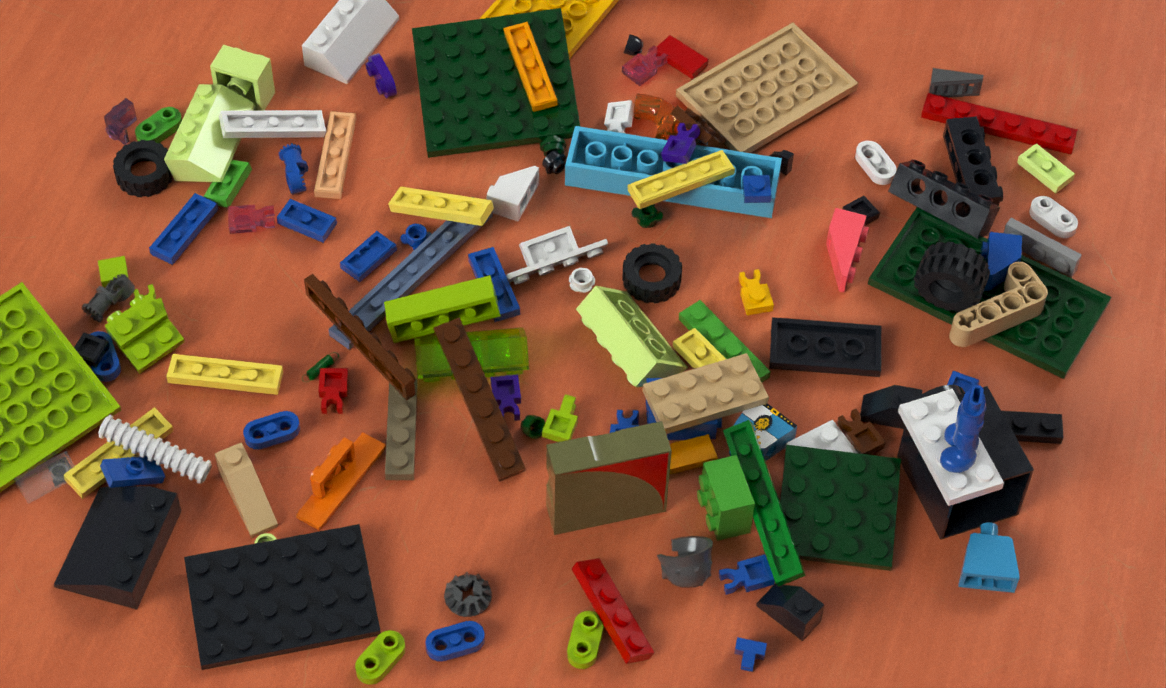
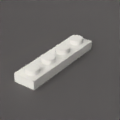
(272, 124)

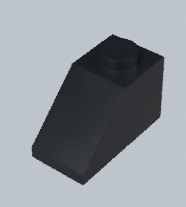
(883, 405)
(792, 609)

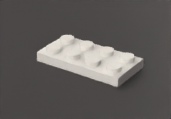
(927, 423)

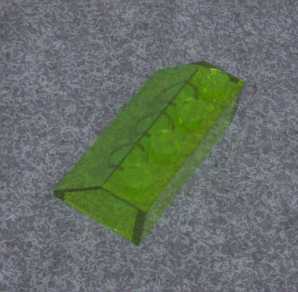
(496, 351)

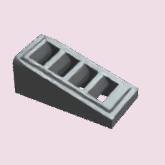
(948, 83)

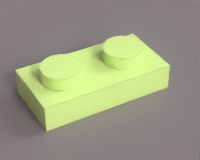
(1046, 168)

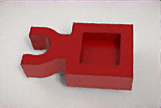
(333, 387)

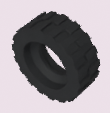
(138, 152)
(652, 255)

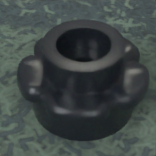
(554, 162)

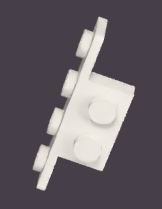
(552, 250)

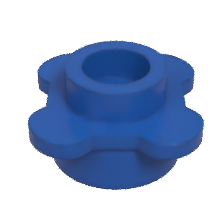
(415, 235)

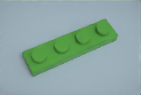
(716, 332)

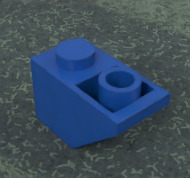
(1000, 253)

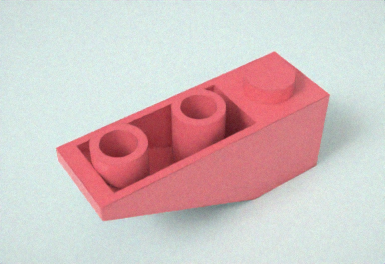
(843, 242)

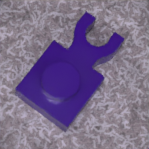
(680, 147)
(507, 394)

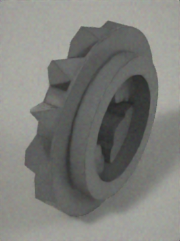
(472, 604)

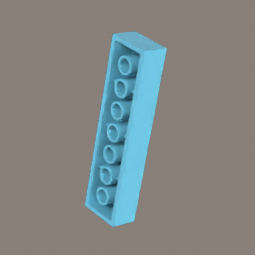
(613, 160)

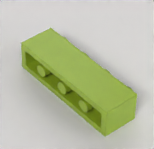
(421, 312)

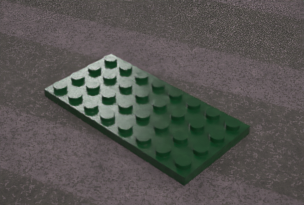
(1046, 341)

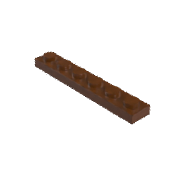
(365, 342)
(479, 399)

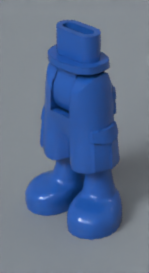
(964, 434)

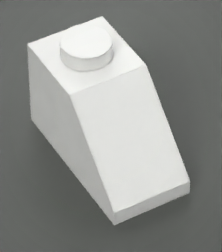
(513, 192)

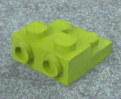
(143, 332)

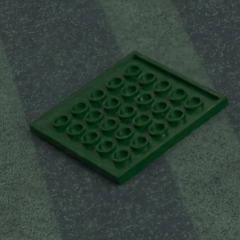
(474, 89)

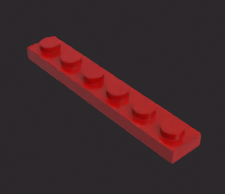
(1002, 123)

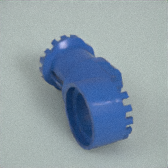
(295, 167)

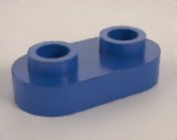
(109, 361)
(271, 429)
(453, 639)

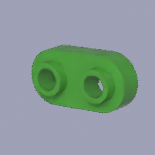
(160, 124)

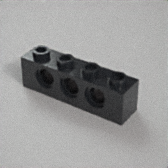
(971, 158)
(907, 187)

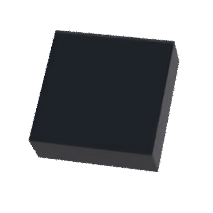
(864, 207)
(91, 349)

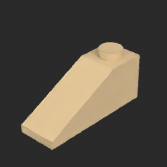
(245, 489)

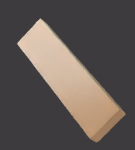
(335, 155)

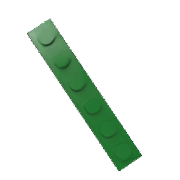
(767, 510)

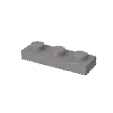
(1044, 248)

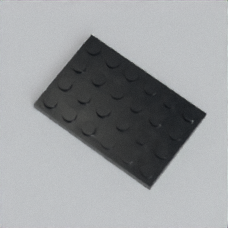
(281, 596)

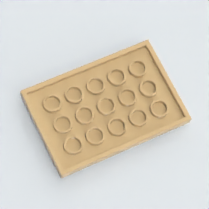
(767, 89)

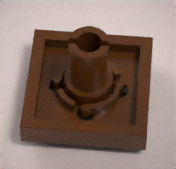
(707, 135)

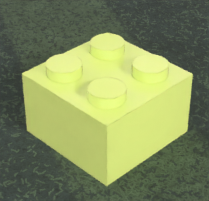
(244, 74)

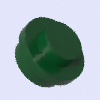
(552, 143)

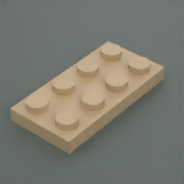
(705, 393)

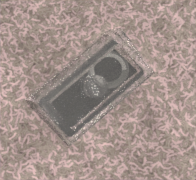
(44, 477)

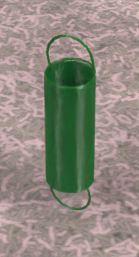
(325, 362)

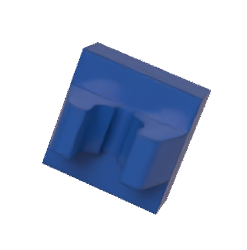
(750, 650)

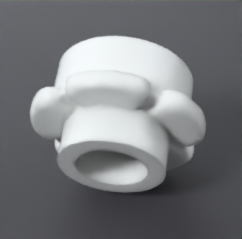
(581, 275)

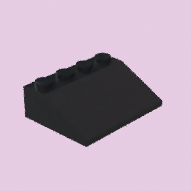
(120, 544)

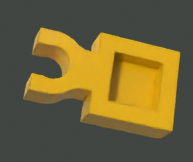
(754, 295)

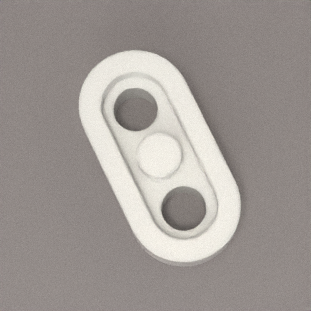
(879, 166)
(1051, 216)

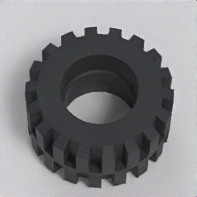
(951, 276)

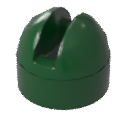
(534, 421)

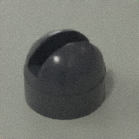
(633, 46)

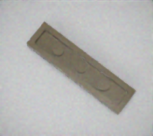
(401, 436)

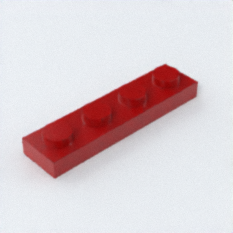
(612, 611)

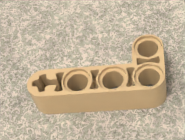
(1022, 301)

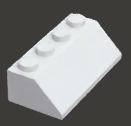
(348, 37)

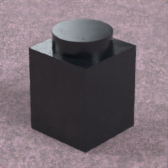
(991, 507)

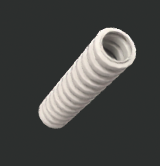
(154, 449)

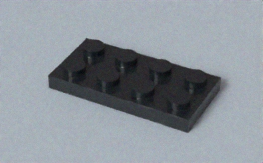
(825, 347)

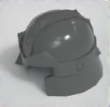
(691, 565)

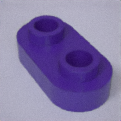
(383, 78)

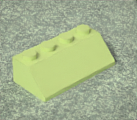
(198, 146)
(629, 336)

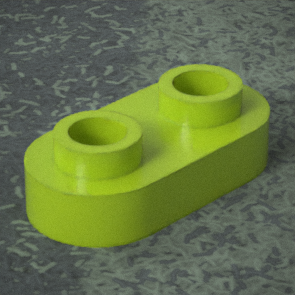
(586, 637)
(382, 656)

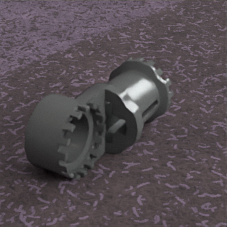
(114, 292)

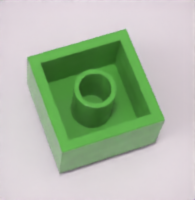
(726, 498)

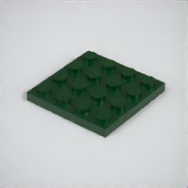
(841, 506)

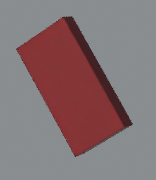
(682, 57)

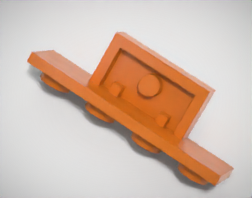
(338, 477)

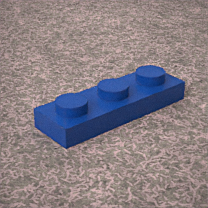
(183, 228)
(487, 263)

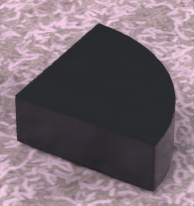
(787, 160)

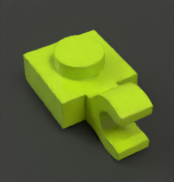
(562, 423)

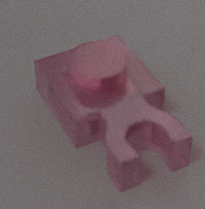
(642, 67)
(246, 218)

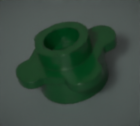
(647, 221)

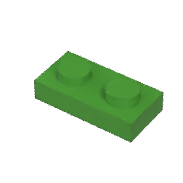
(225, 192)

